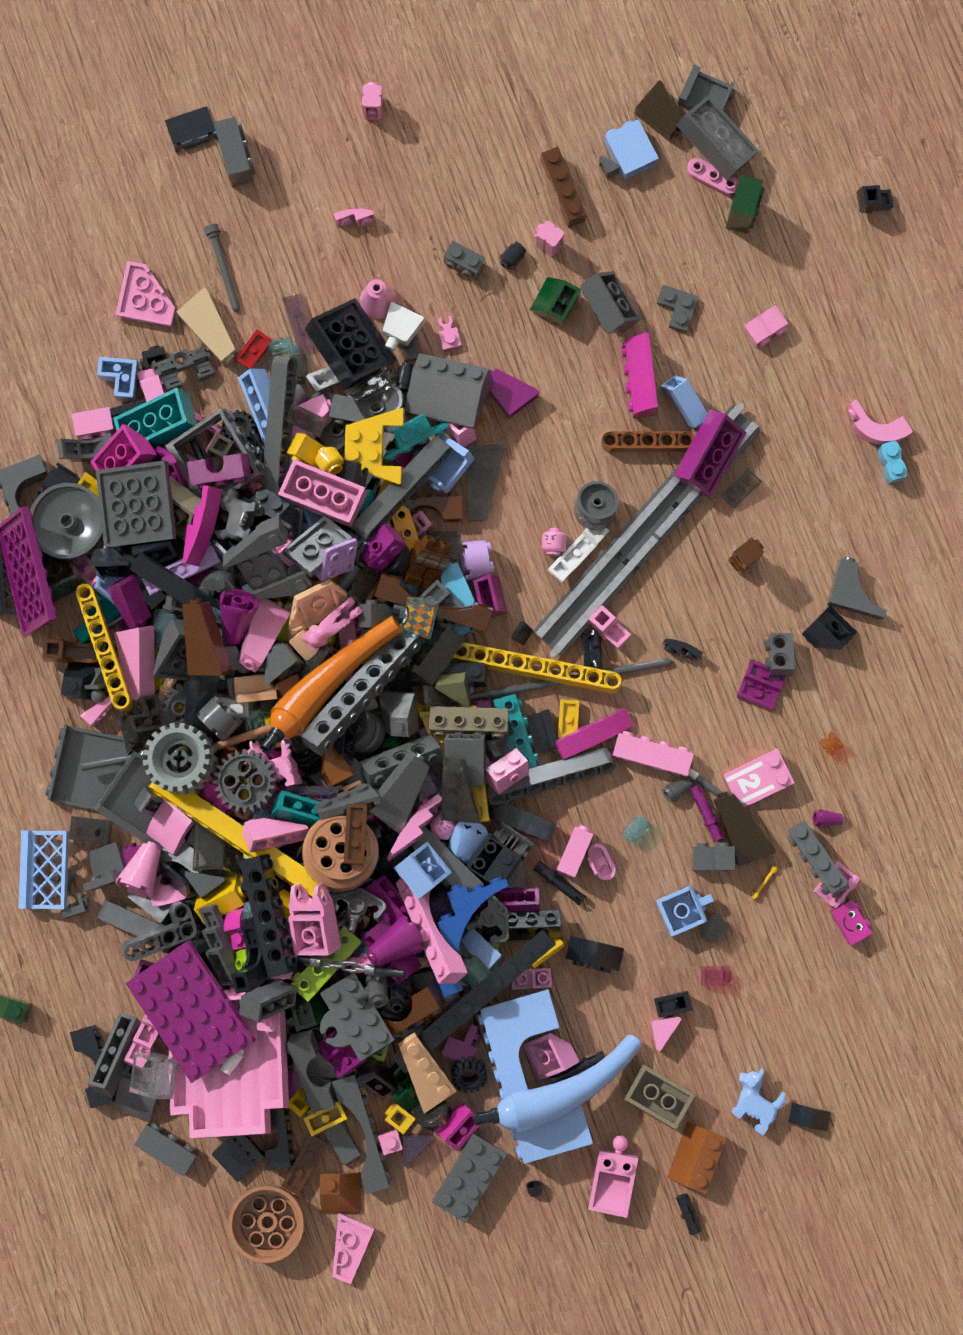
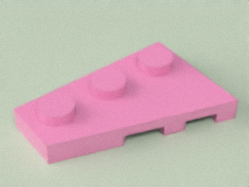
(350, 1246)

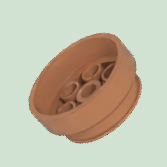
(333, 876)
(242, 1233)

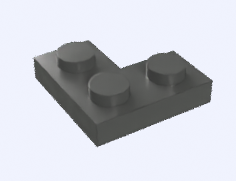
(681, 302)

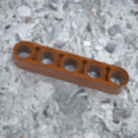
(639, 446)

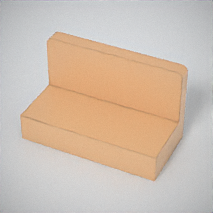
(252, 689)

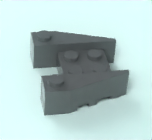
(263, 565)

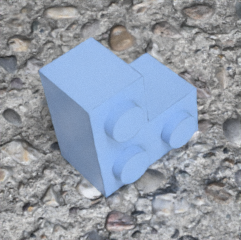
(124, 375)

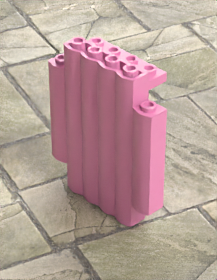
(239, 1101)

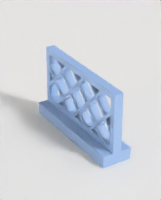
(29, 865)

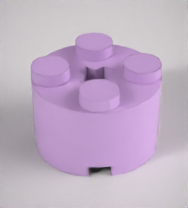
(476, 559)

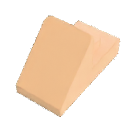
(300, 646)

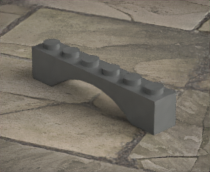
(373, 1172)

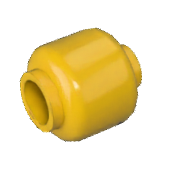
(329, 460)

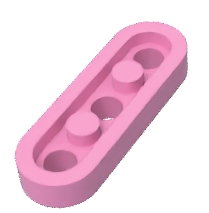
(704, 177)

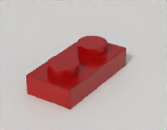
(253, 350)

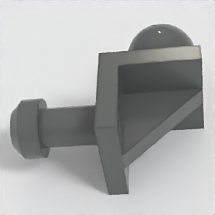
(98, 682)

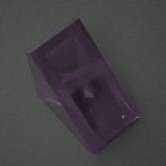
(413, 1145)

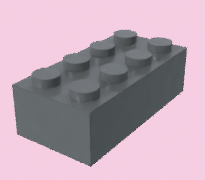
(469, 1177)

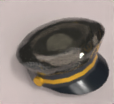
(435, 1117)

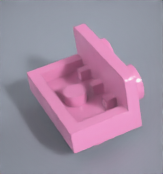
(840, 899)

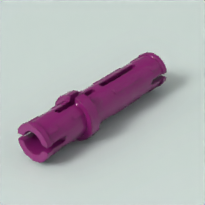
(709, 818)

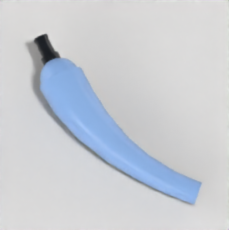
(547, 1103)

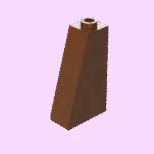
(203, 641)

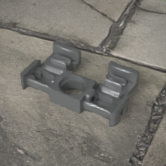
(170, 368)

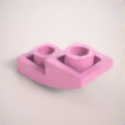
(361, 216)
(533, 979)

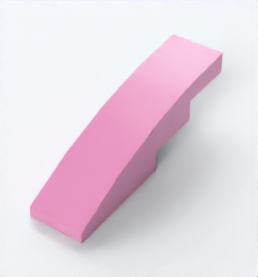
(412, 831)
(143, 1040)

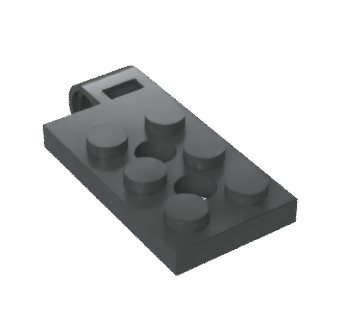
(327, 436)

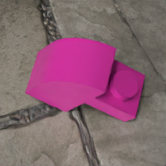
(232, 924)

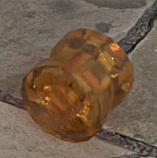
(830, 744)

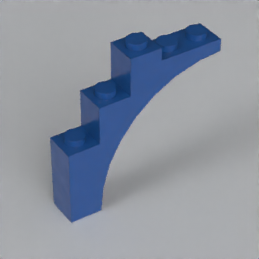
(464, 906)

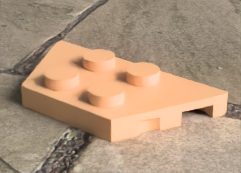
(315, 605)

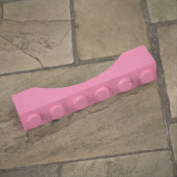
(442, 957)

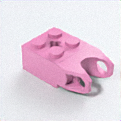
(313, 922)

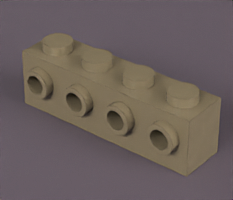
(469, 721)

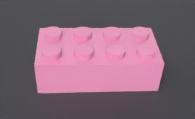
(323, 493)

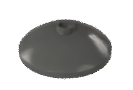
(383, 402)

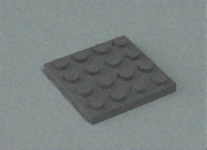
(136, 504)

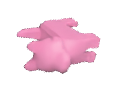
(339, 618)
(284, 766)

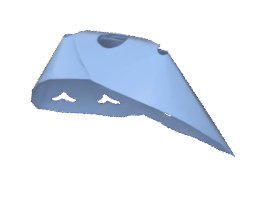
(465, 842)

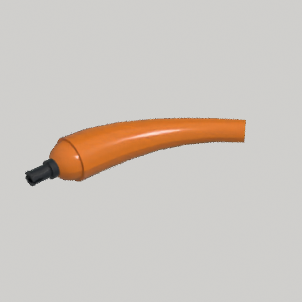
(311, 693)

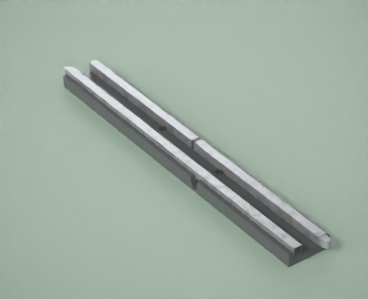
(626, 554)

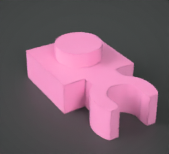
(449, 337)

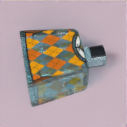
(417, 615)

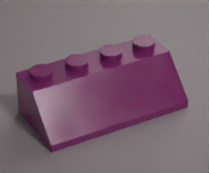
(710, 453)

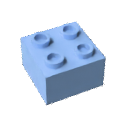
(422, 870)

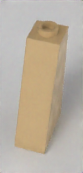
(204, 321)

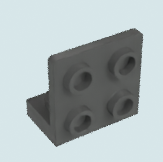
(106, 866)

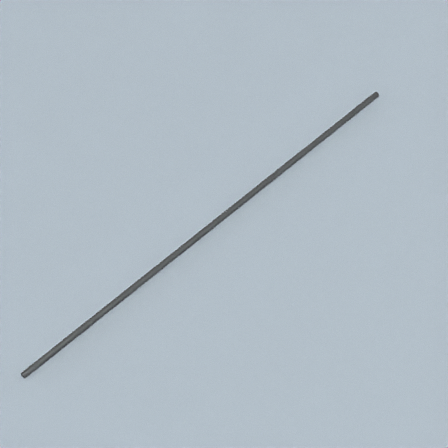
(474, 696)

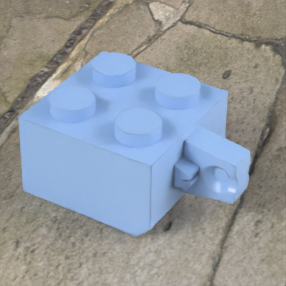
(682, 910)

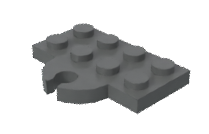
(355, 1022)

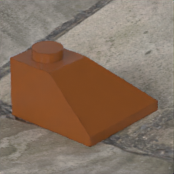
(340, 1191)

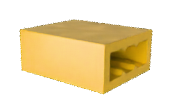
(227, 896)

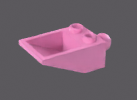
(612, 1183)

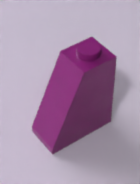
(511, 393)
(130, 601)

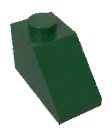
(14, 1009)

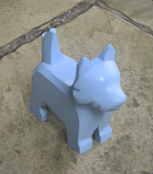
(754, 1104)

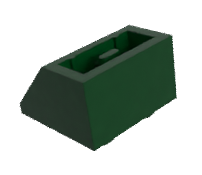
(556, 300)
(309, 1014)

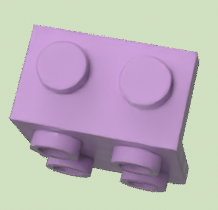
(338, 559)

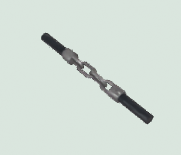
(368, 969)

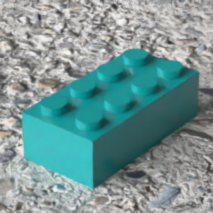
(161, 417)

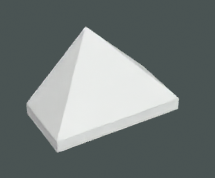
(322, 379)

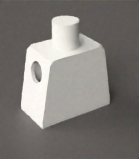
(401, 326)

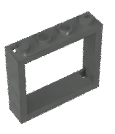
(175, 449)

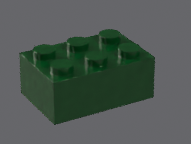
(745, 204)

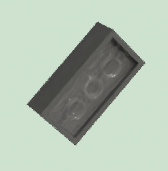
(717, 137)

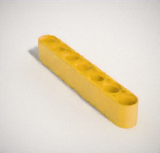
(100, 639)

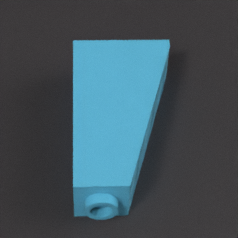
(456, 584)

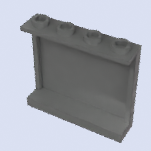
(79, 746)
(119, 798)

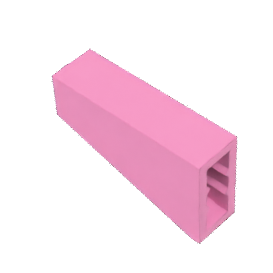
(262, 633)
(137, 659)

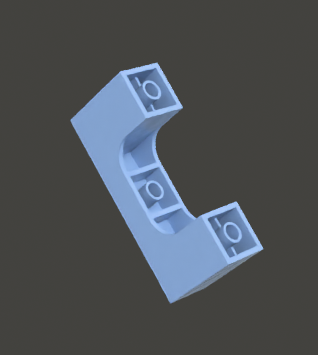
(506, 1028)

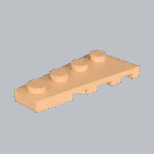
(426, 1075)

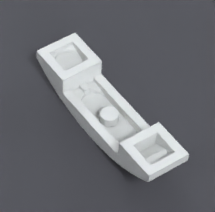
(576, 553)

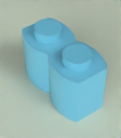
(890, 457)

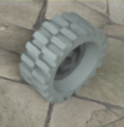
(164, 753)

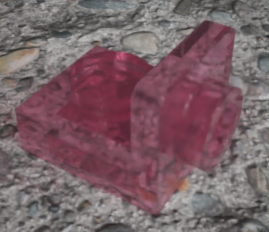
(715, 975)

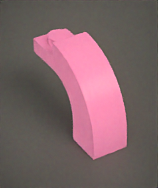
(875, 432)

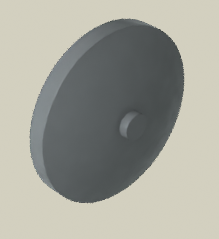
(67, 521)

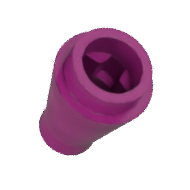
(826, 818)

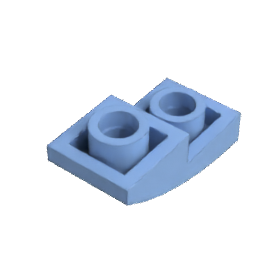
(484, 950)

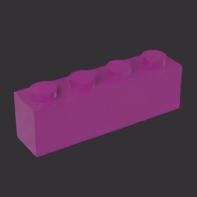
(389, 894)

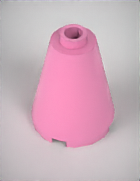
(376, 299)
(141, 871)

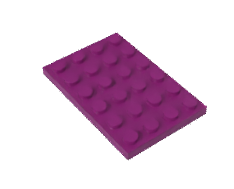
(26, 572)
(190, 1011)

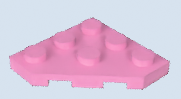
(143, 297)

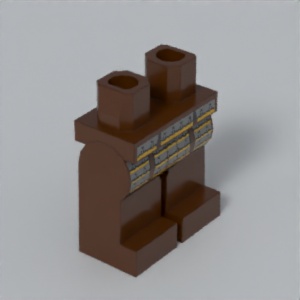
(427, 562)

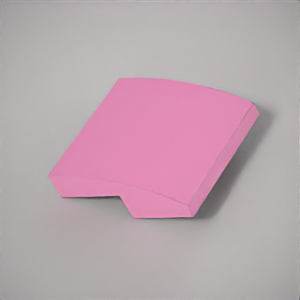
(169, 827)

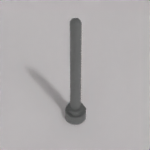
(212, 232)

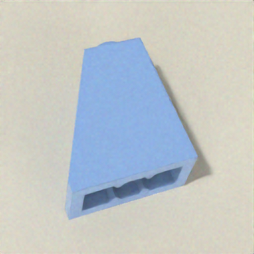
(685, 400)

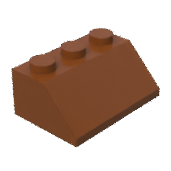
(696, 1157)

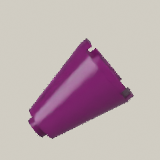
(236, 614)
(396, 943)

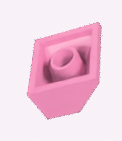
(550, 1055)

